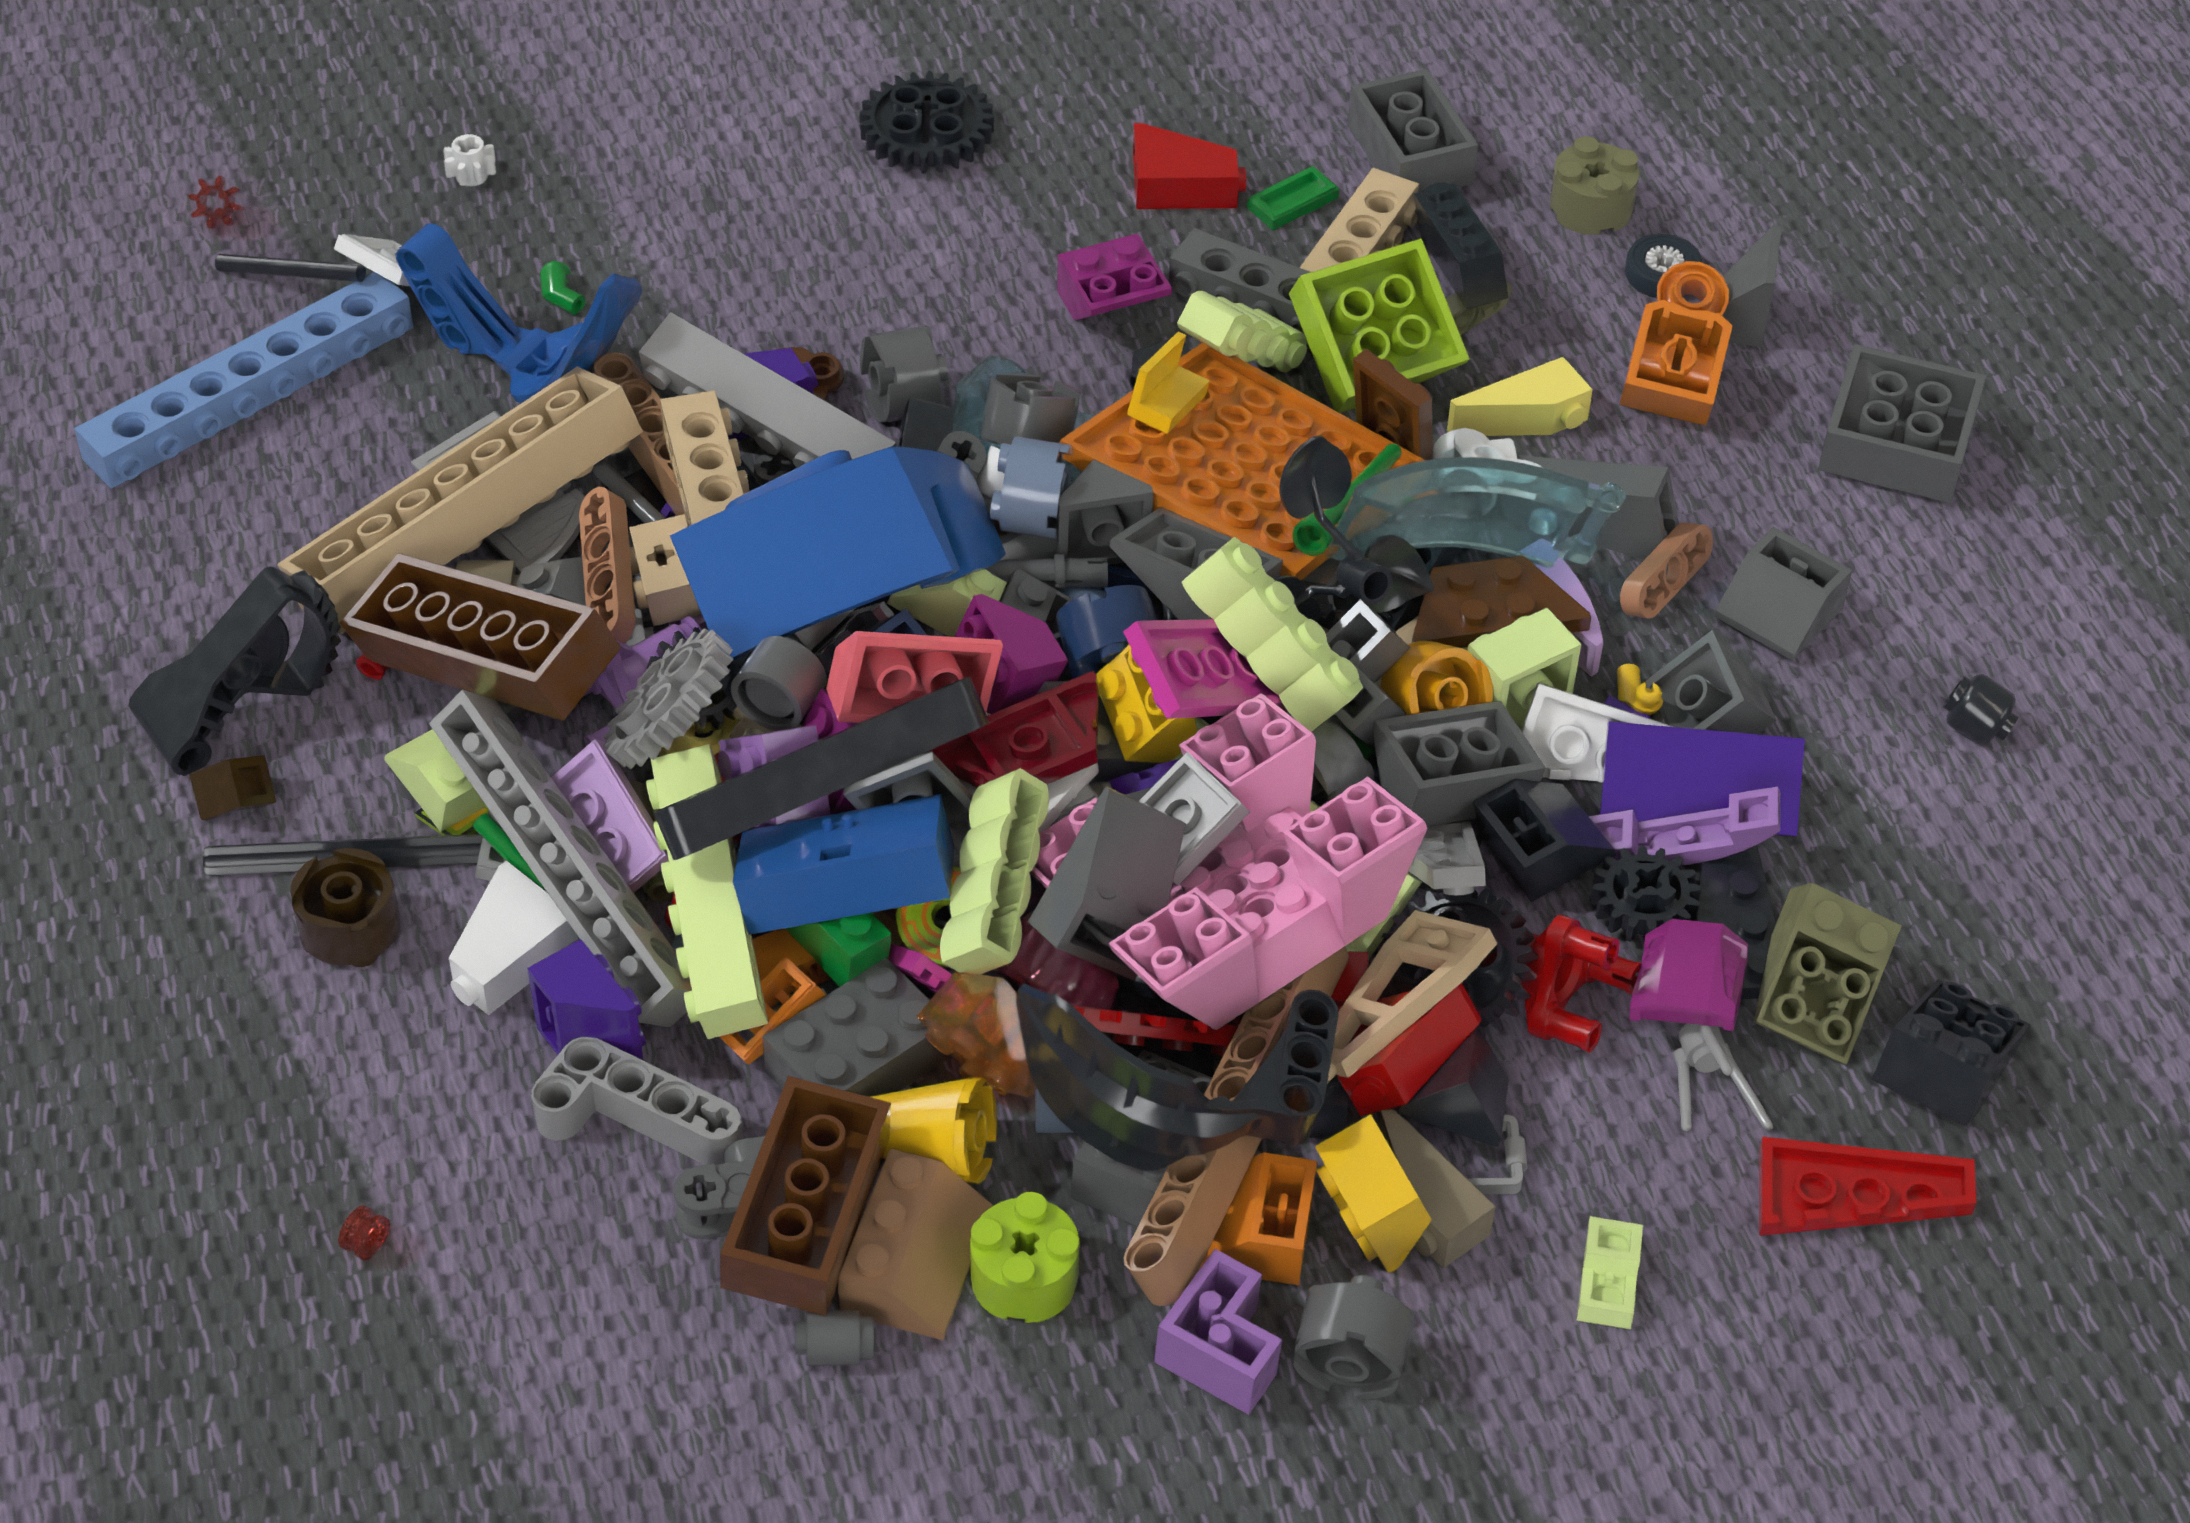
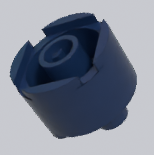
(1095, 629)

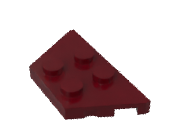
(1041, 735)

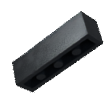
(1461, 245)

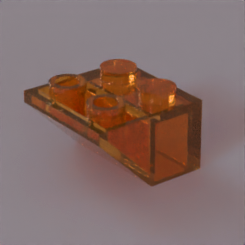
(980, 1027)

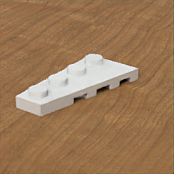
(1571, 732)

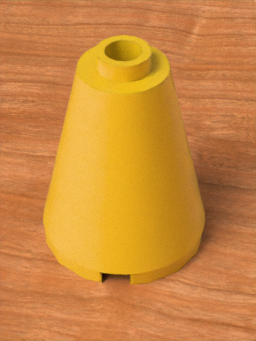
(946, 1125)

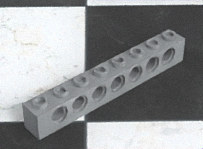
(563, 853)

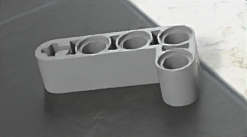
(634, 1096)

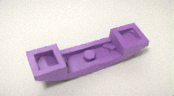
(1699, 835)

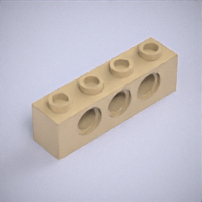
(1368, 222)
(702, 454)

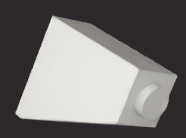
(505, 936)

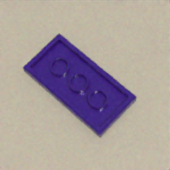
(1695, 770)

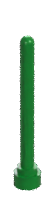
(1310, 535)

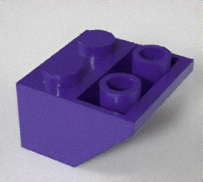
(579, 998)

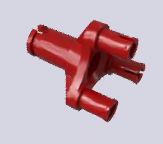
(1564, 963)

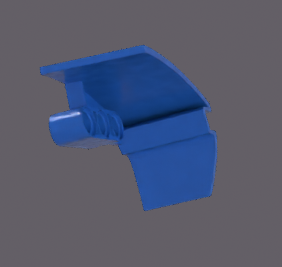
(835, 541)

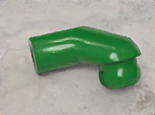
(555, 288)

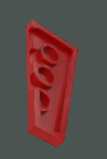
(1175, 1032)
(1851, 1186)

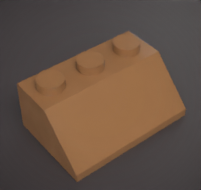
(912, 1246)

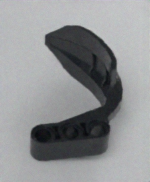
(1158, 1116)

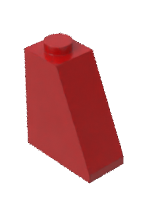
(1183, 171)
(1414, 1055)

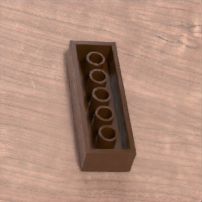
(482, 635)

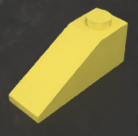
(1526, 403)

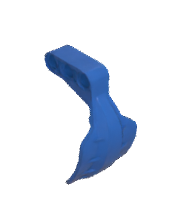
(476, 324)

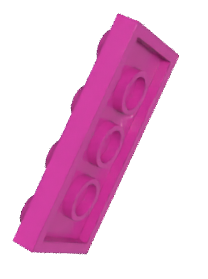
(1193, 668)

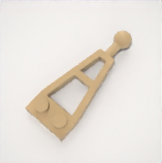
(1422, 940)

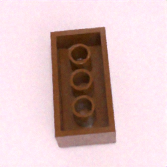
(805, 1196)

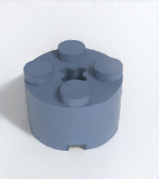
(1031, 486)

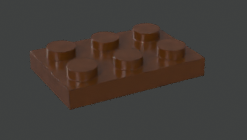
(1392, 405)

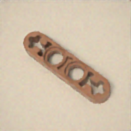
(604, 520)

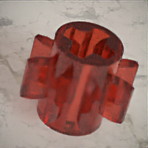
(207, 210)

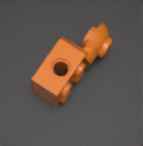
(1680, 346)

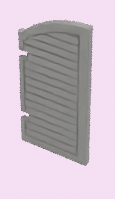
(541, 531)

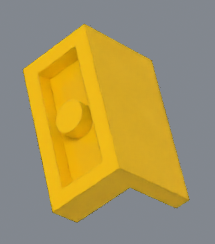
(1165, 390)

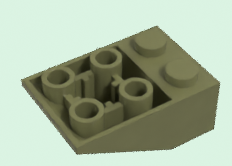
(1823, 970)

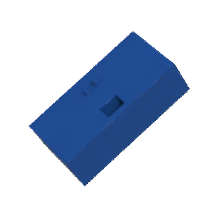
(844, 864)

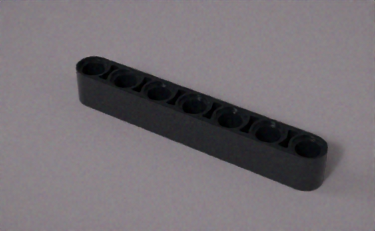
(820, 768)

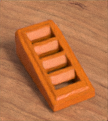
(775, 988)

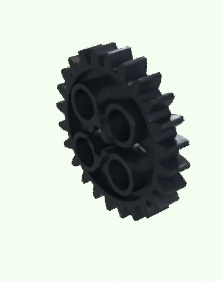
(895, 122)
(1489, 987)

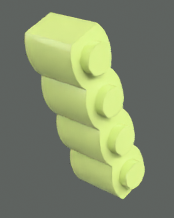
(1242, 332)
(1276, 639)
(995, 873)

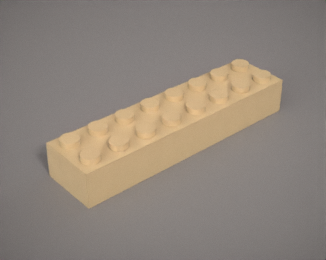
(474, 486)

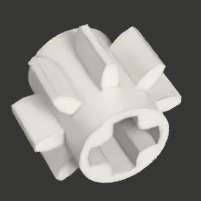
(469, 160)

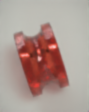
(364, 1232)

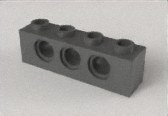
(1236, 274)

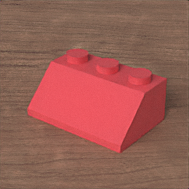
(889, 669)

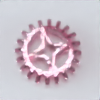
(1059, 972)

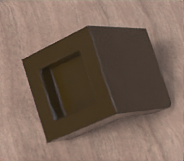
(232, 786)

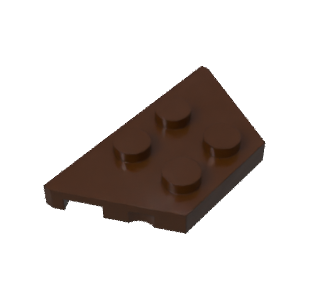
(1489, 596)

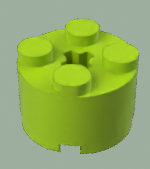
(1024, 1258)

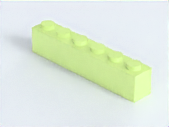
(707, 912)

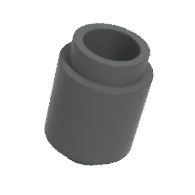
(835, 1339)

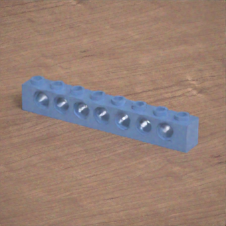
(243, 379)

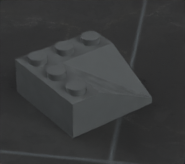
(1902, 423)

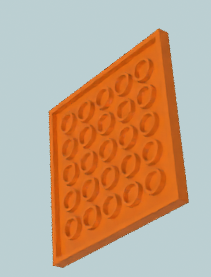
(1228, 453)

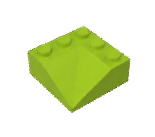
(1380, 305)

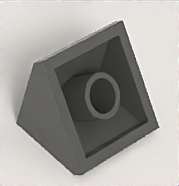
(1097, 509)

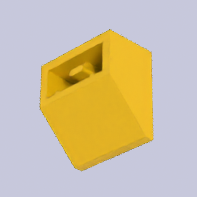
(1135, 717)
(1372, 1193)

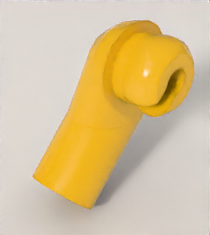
(1636, 694)

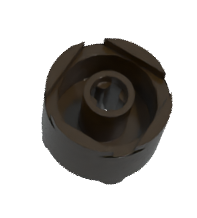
(345, 907)

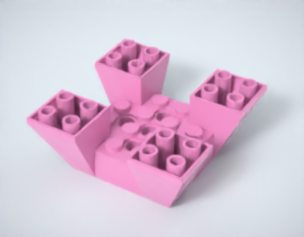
(1278, 886)

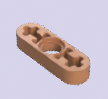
(1648, 587)

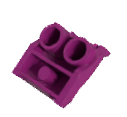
(1691, 974)

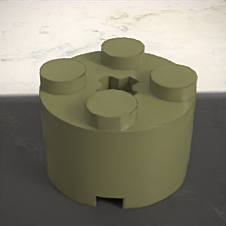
(1594, 186)

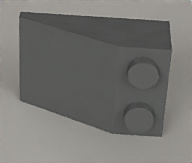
(1167, 549)

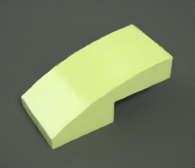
(1610, 1272)

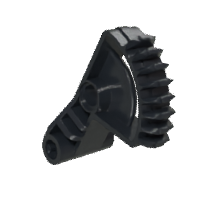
(235, 658)

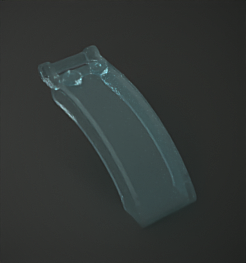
(1481, 507)

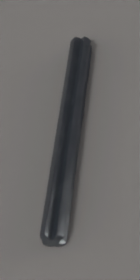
(292, 855)

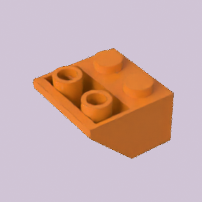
(1270, 1217)

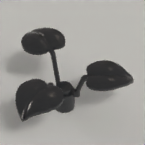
(1392, 569)

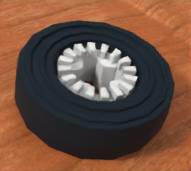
(1654, 251)

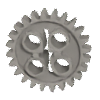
(668, 698)

